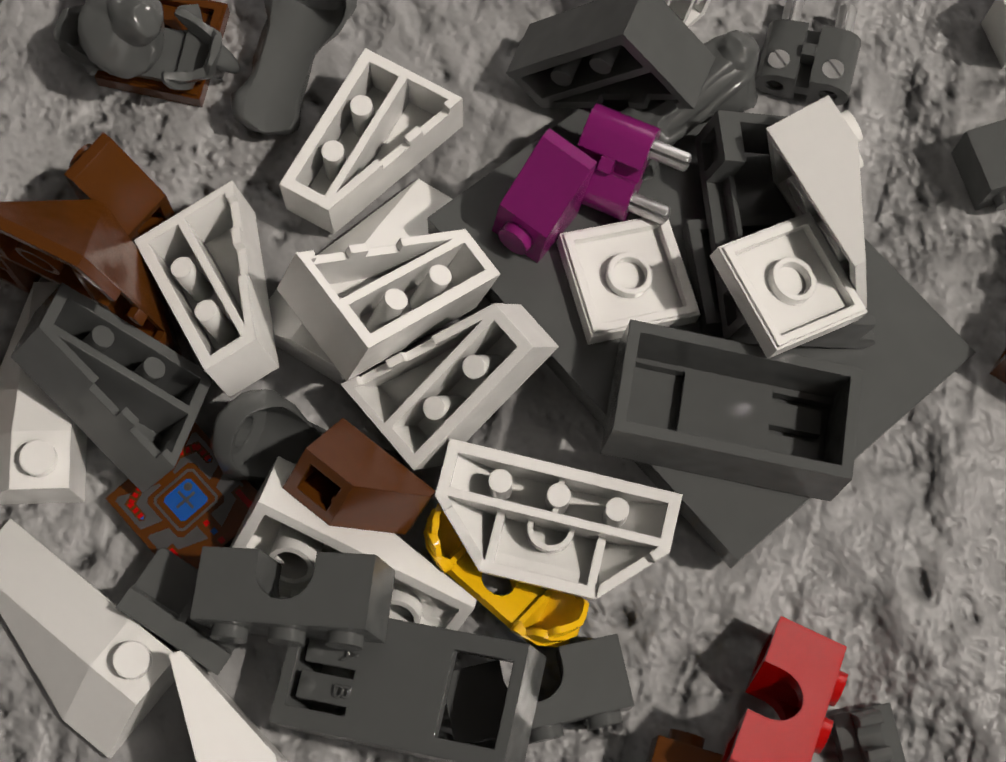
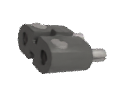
(809, 60)

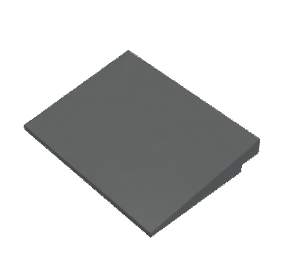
(906, 363)

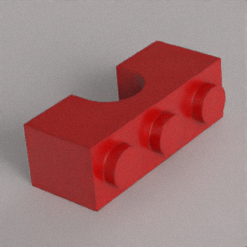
(799, 680)

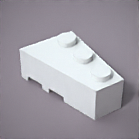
(368, 140)
(216, 286)
(385, 297)
(451, 381)

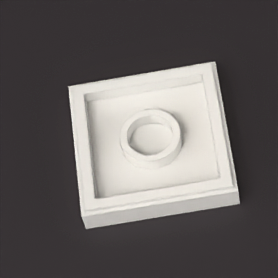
(625, 275)
(788, 284)

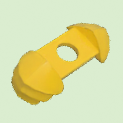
(528, 611)

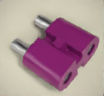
(622, 153)

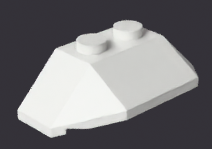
(553, 520)

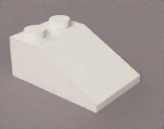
(819, 173)
(214, 721)

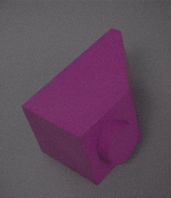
(544, 196)

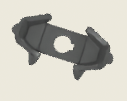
(186, 54)

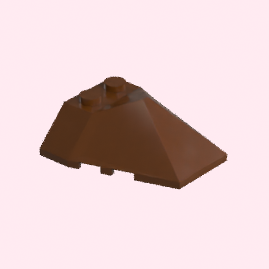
(88, 252)

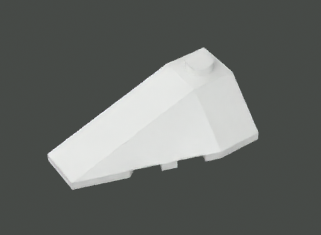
(398, 218)
(38, 442)
(295, 535)
(86, 653)

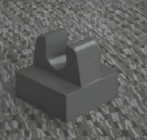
(867, 735)

